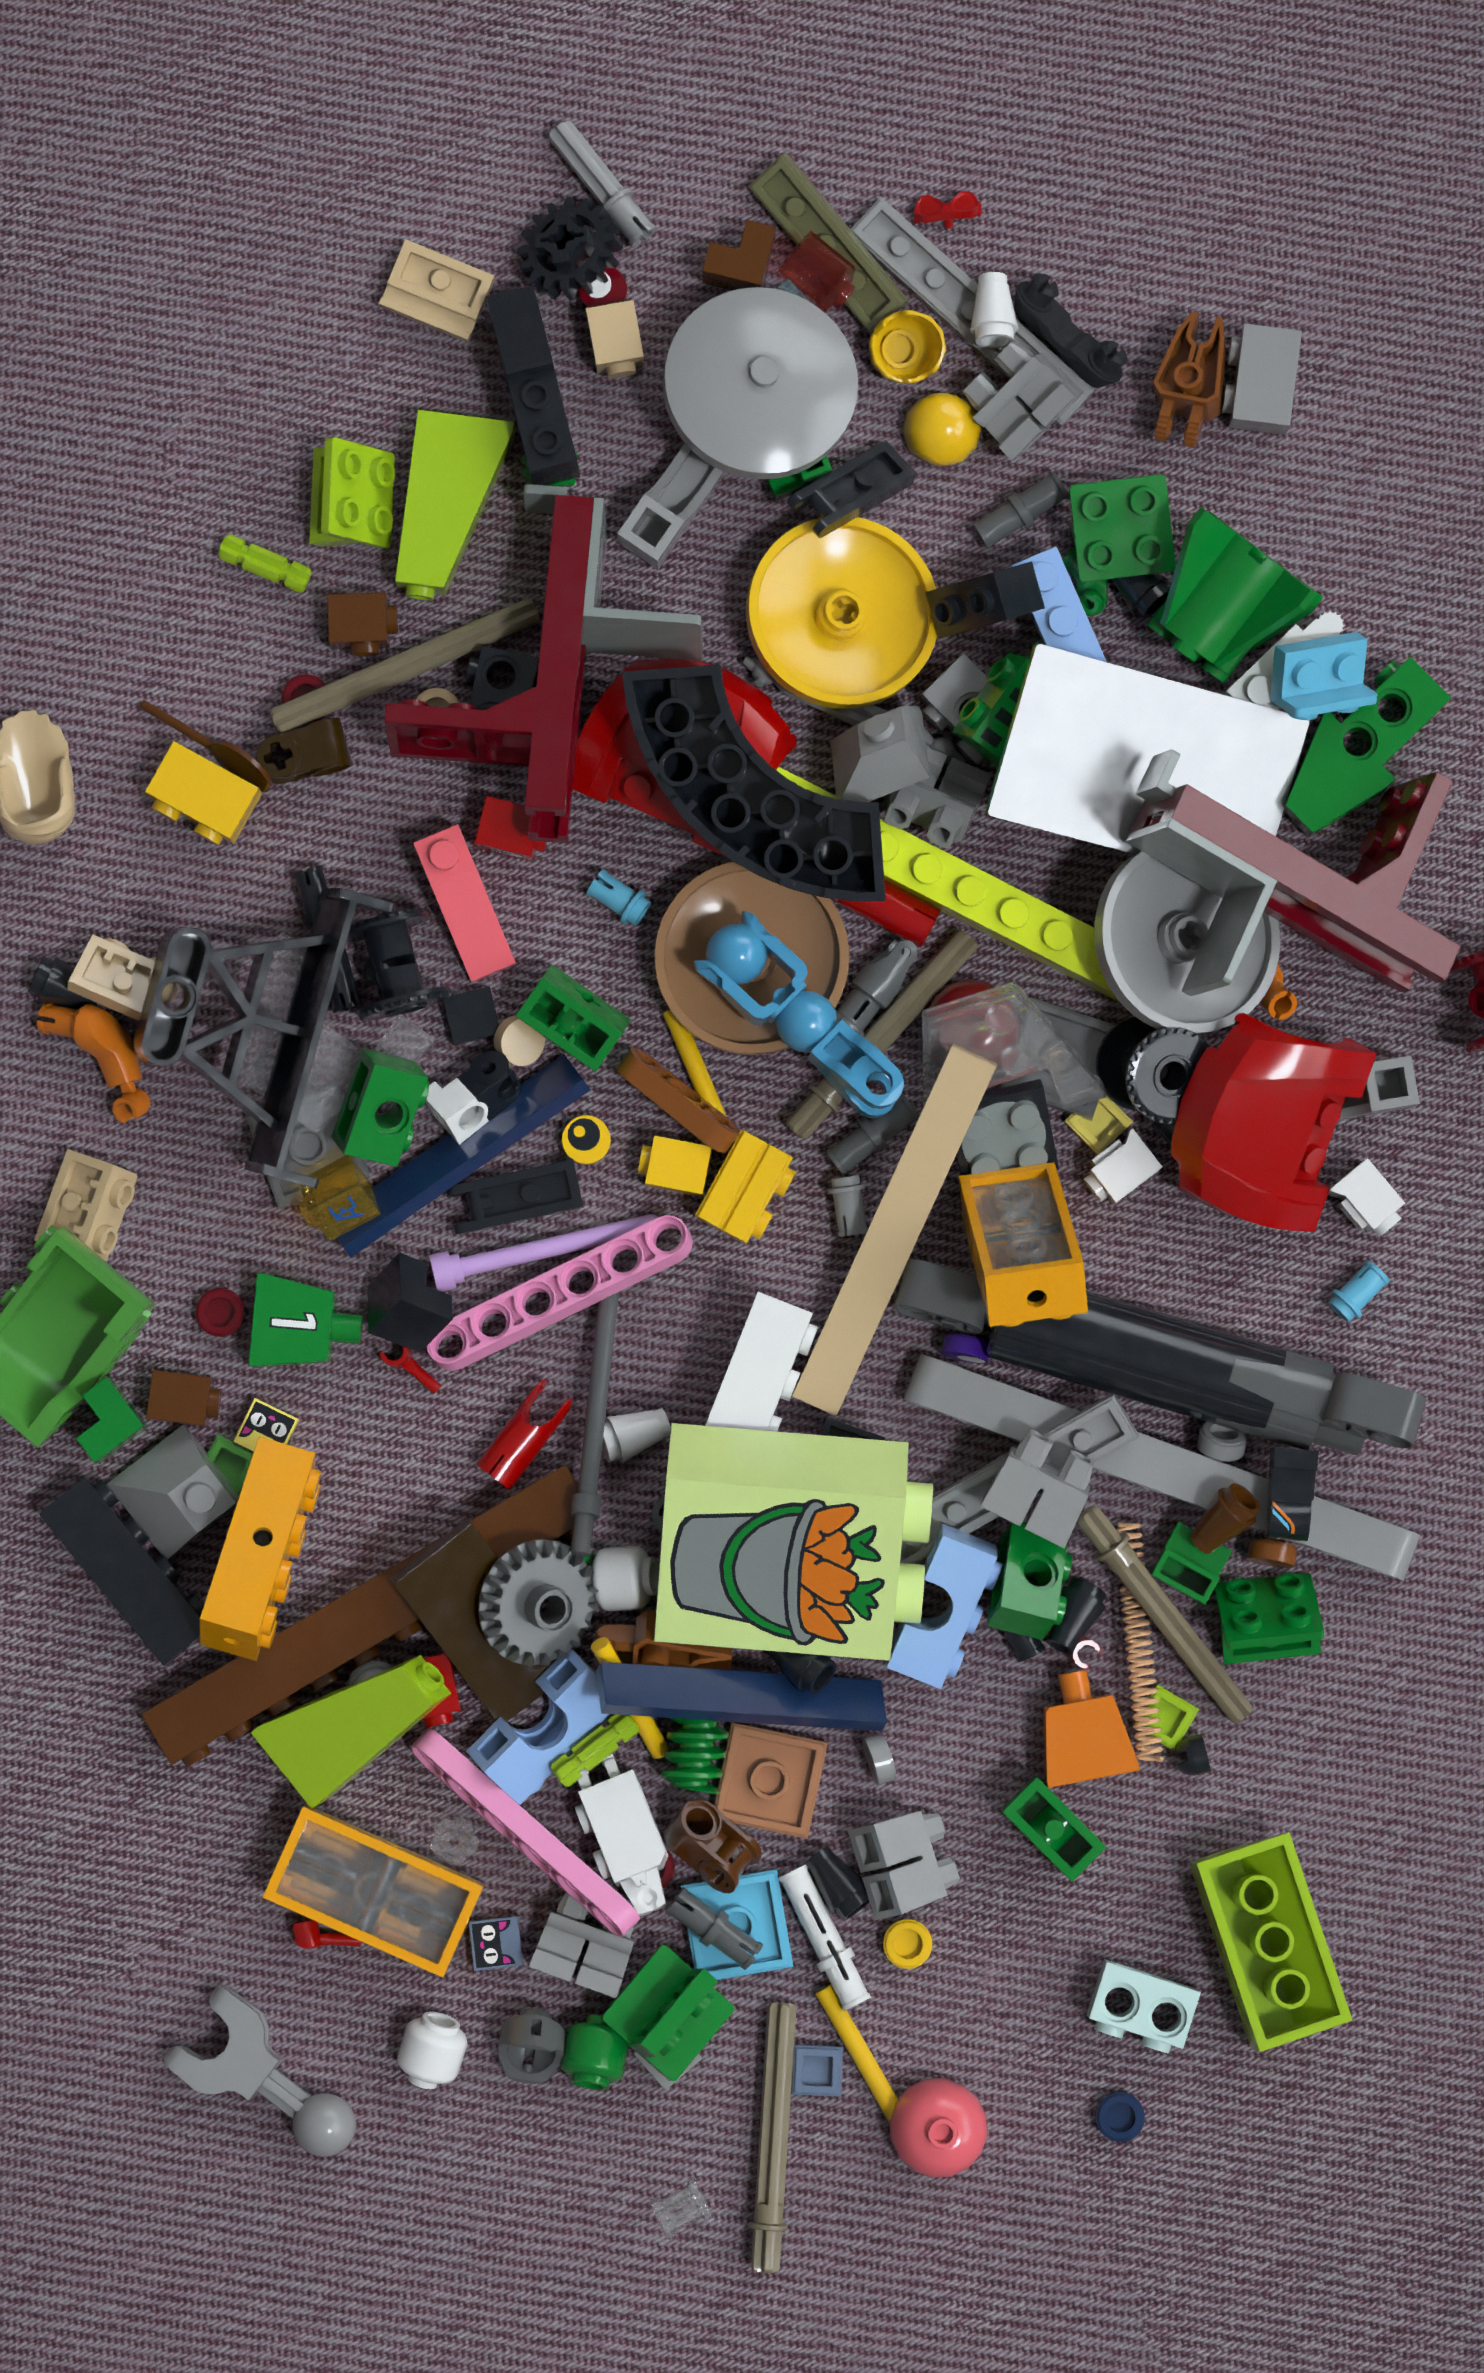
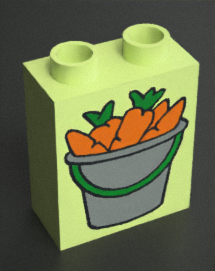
(789, 1542)

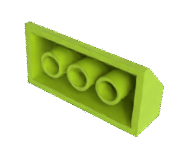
(1270, 1941)

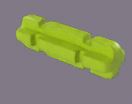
(264, 563)
(594, 1749)

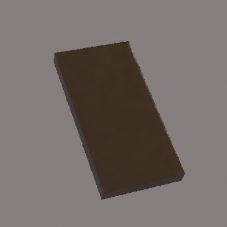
(444, 1595)

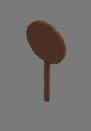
(227, 755)

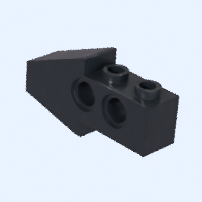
(533, 386)

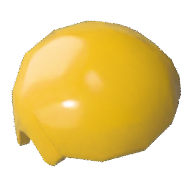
(907, 347)
(941, 429)

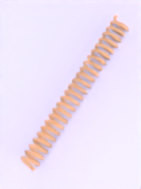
(1137, 1662)

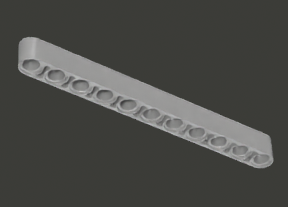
(1156, 1464)

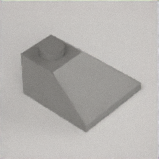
(880, 755)
(175, 1492)

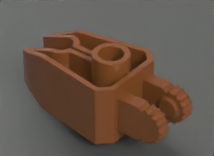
(1190, 380)
(637, 1646)

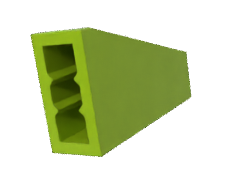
(447, 490)
(346, 1730)

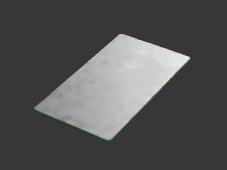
(1093, 728)

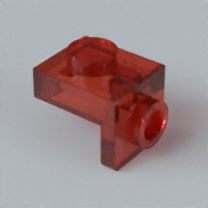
(819, 272)

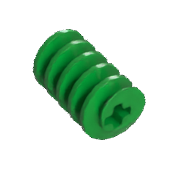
(695, 1755)

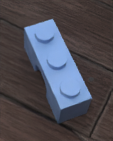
(1063, 620)
(963, 1568)
(523, 1758)

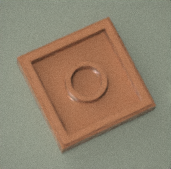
(770, 1780)

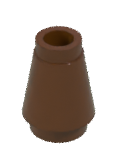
(1225, 1517)

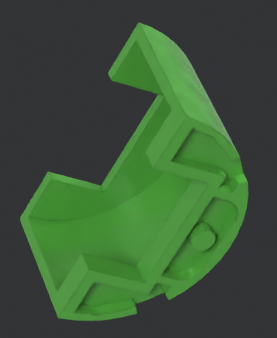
(63, 1332)

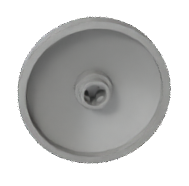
(760, 383)
(1149, 937)

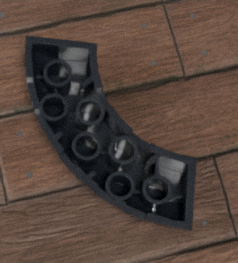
(741, 800)

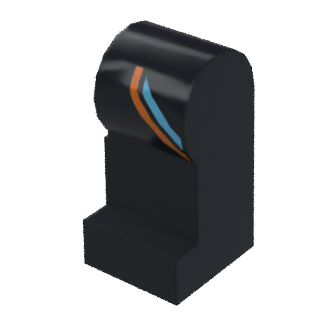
(1290, 1493)

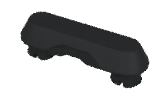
(1092, 361)

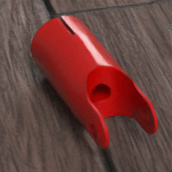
(900, 913)
(519, 1441)

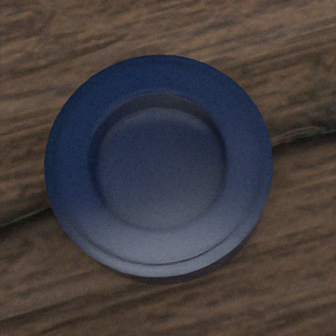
(1119, 2116)

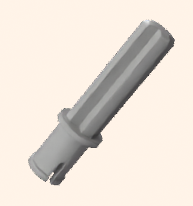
(602, 183)

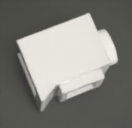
(1121, 1168)
(1368, 1199)

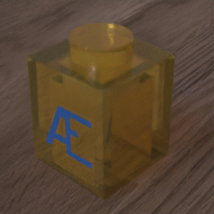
(341, 1198)

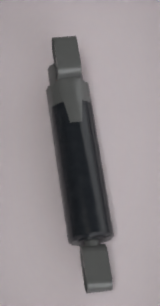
(1178, 1366)

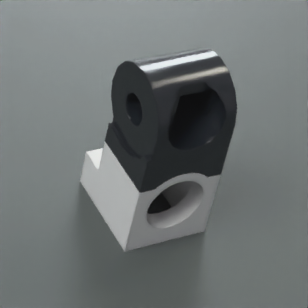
(474, 1095)

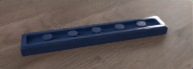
(449, 1162)
(738, 1697)

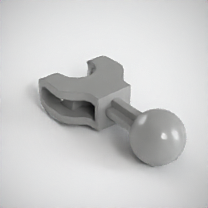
(249, 2066)

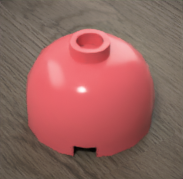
(938, 2127)

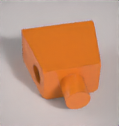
(1084, 1735)

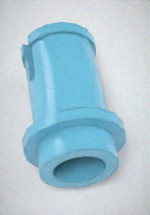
(619, 898)
(1358, 1292)

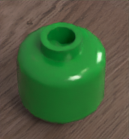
(593, 2054)

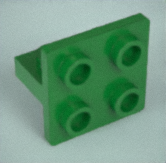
(1121, 528)
(1268, 1618)
(668, 2012)

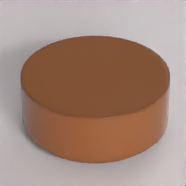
(1272, 1553)

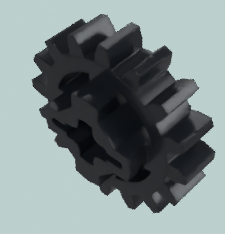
(570, 248)

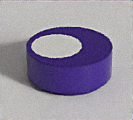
(965, 1348)

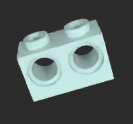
(1146, 1993)

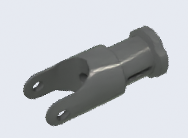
(877, 984)

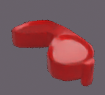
(962, 206)

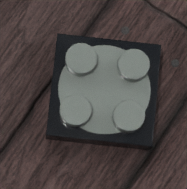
(1008, 1131)

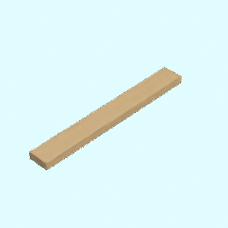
(894, 1229)

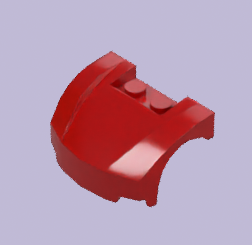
(614, 767)
(1262, 1122)

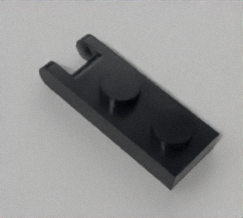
(855, 487)
(519, 1196)

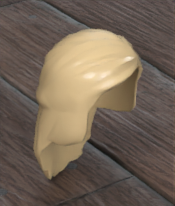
(35, 779)

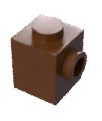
(361, 622)

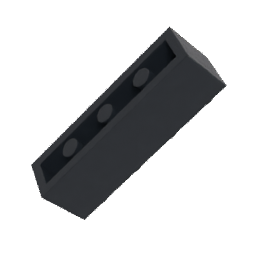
(125, 1569)

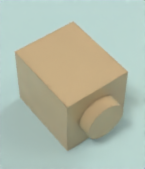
(615, 339)

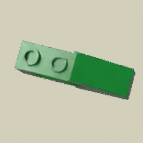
(1336, 782)

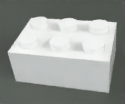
(763, 1366)

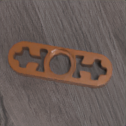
(678, 1100)

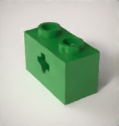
(573, 1017)

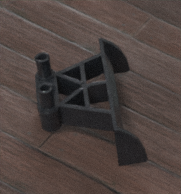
(164, 1033)

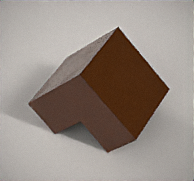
(741, 267)

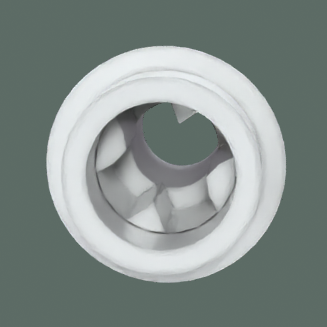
(993, 312)
(633, 1433)

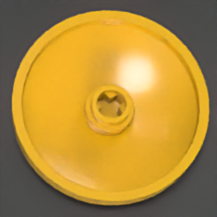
(841, 614)

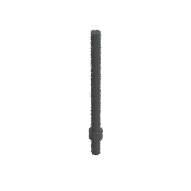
(586, 1503)

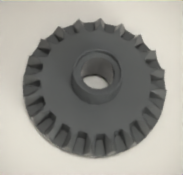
(514, 1595)

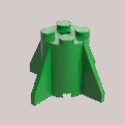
(1227, 597)

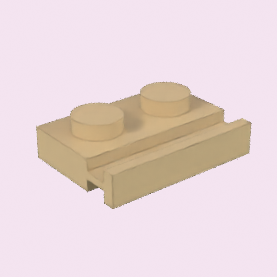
(437, 291)

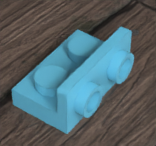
(1321, 676)

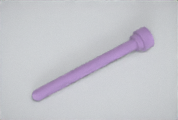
(452, 1269)

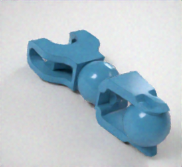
(802, 1017)

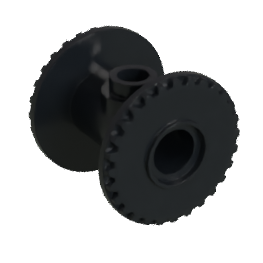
(393, 964)
(1148, 1067)

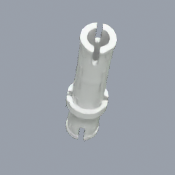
(851, 1989)

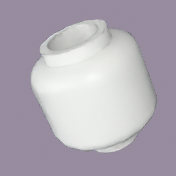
(624, 1578)
(432, 2050)

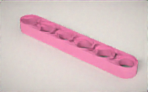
(562, 1301)
(525, 1833)

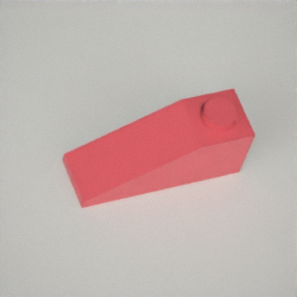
(464, 903)

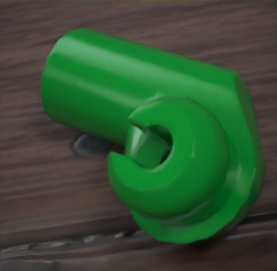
(1092, 594)

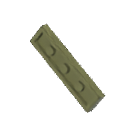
(802, 208)

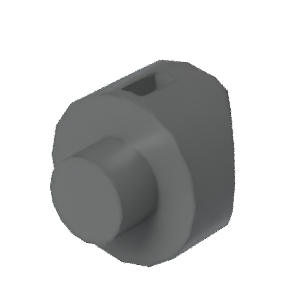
(532, 2036)

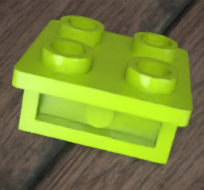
(351, 495)

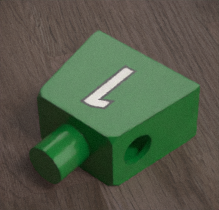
(297, 1324)

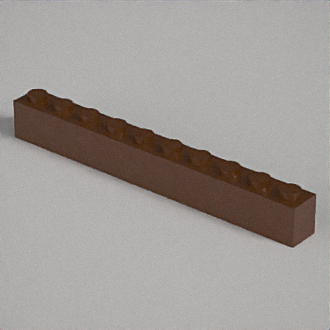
(338, 1634)

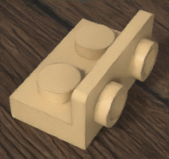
(116, 977)
(89, 1201)

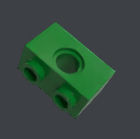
(375, 1081)
(1014, 1601)
(1053, 1828)

